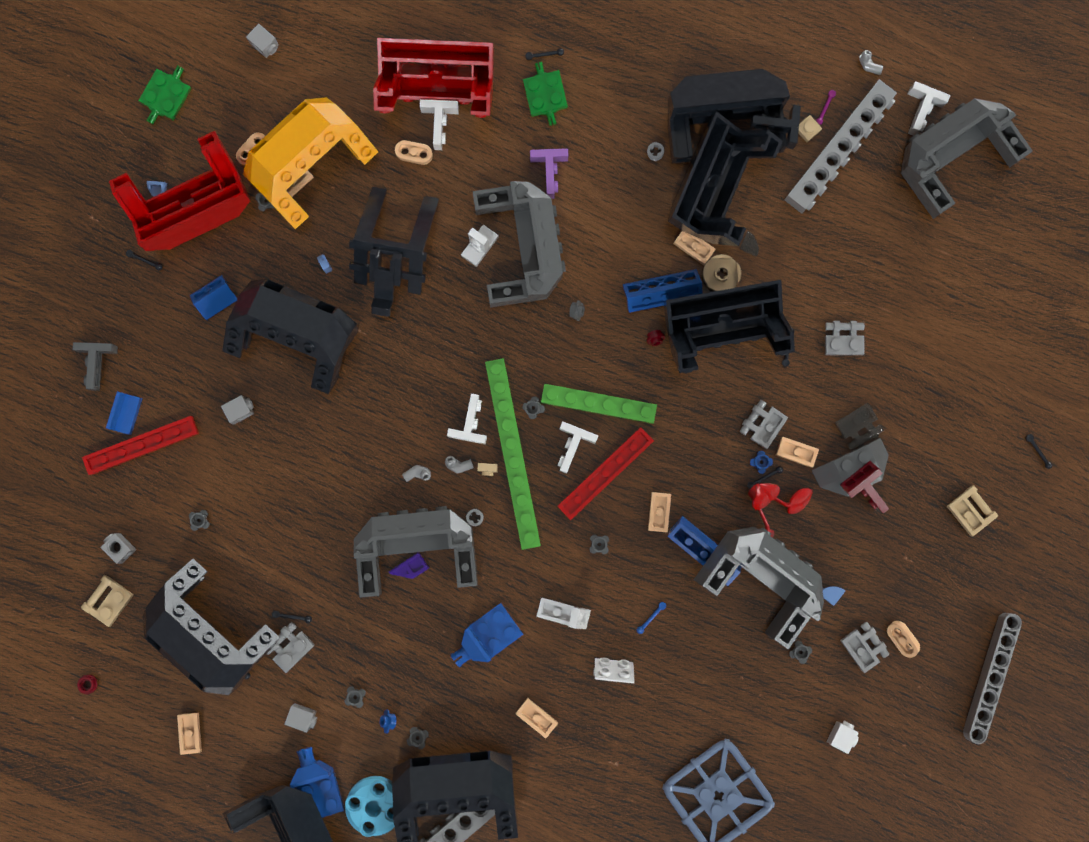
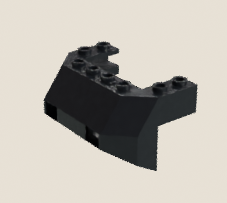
(731, 94)
(714, 178)
(726, 319)
(293, 322)
(193, 643)
(454, 786)
(290, 811)

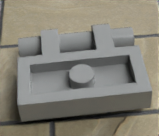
(844, 345)
(768, 428)
(860, 650)
(294, 651)

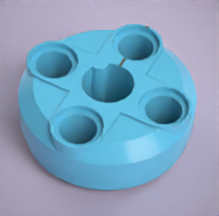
(372, 806)

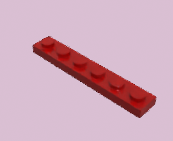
(140, 445)
(605, 473)

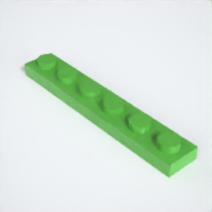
(599, 403)

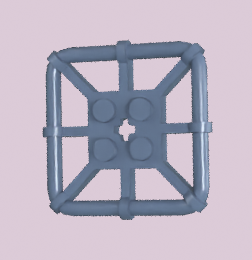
(719, 782)

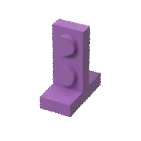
(550, 156)

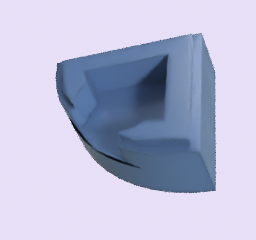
(156, 187)
(324, 263)
(832, 594)

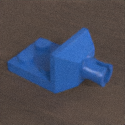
(487, 636)
(319, 781)

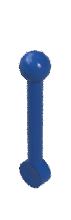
(640, 630)

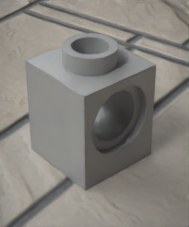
(262, 41)
(238, 409)
(126, 549)
(301, 718)

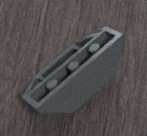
(838, 470)

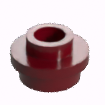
(655, 337)
(82, 687)

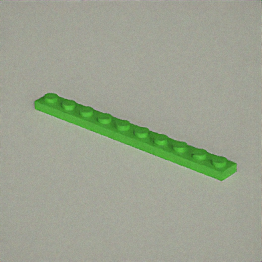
(512, 454)

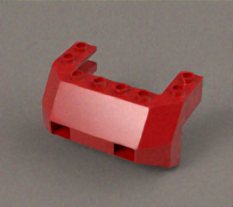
(436, 75)
(188, 207)

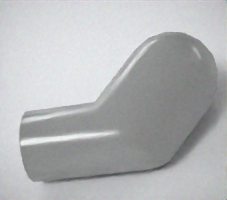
(868, 65)
(457, 466)
(417, 471)

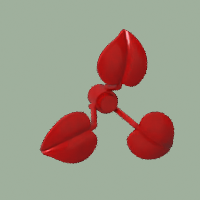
(764, 493)

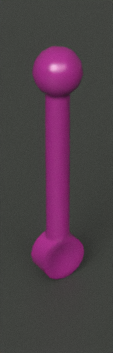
(831, 94)

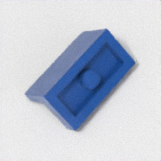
(213, 297)
(124, 413)

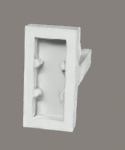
(929, 98)
(441, 109)
(479, 244)
(470, 424)
(572, 443)
(563, 613)

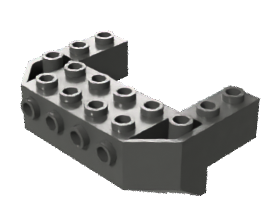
(951, 139)
(536, 239)
(411, 534)
(775, 568)

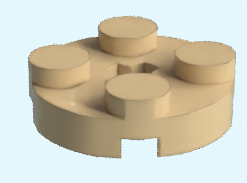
(728, 265)

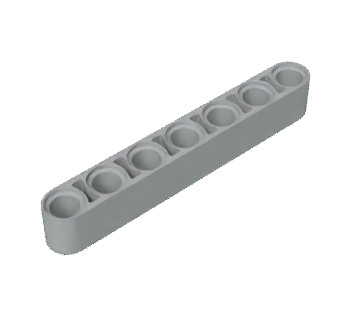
(995, 687)

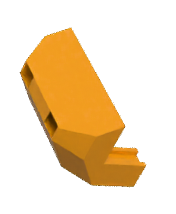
(296, 147)

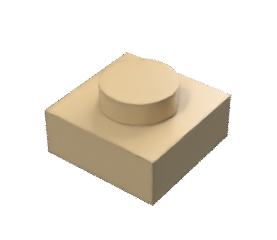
(809, 128)
(487, 469)

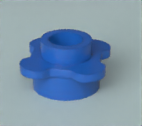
(766, 462)
(387, 721)

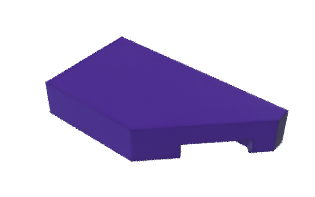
(411, 567)

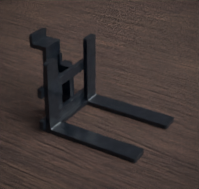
(387, 278)

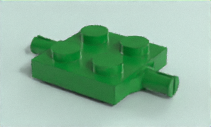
(545, 93)
(165, 94)

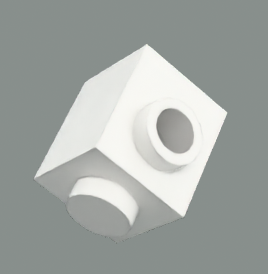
(843, 736)

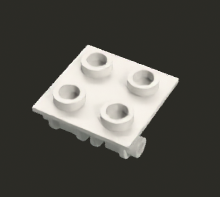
(614, 670)

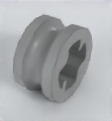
(651, 148)
(471, 522)

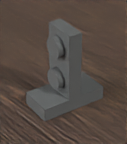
(94, 361)

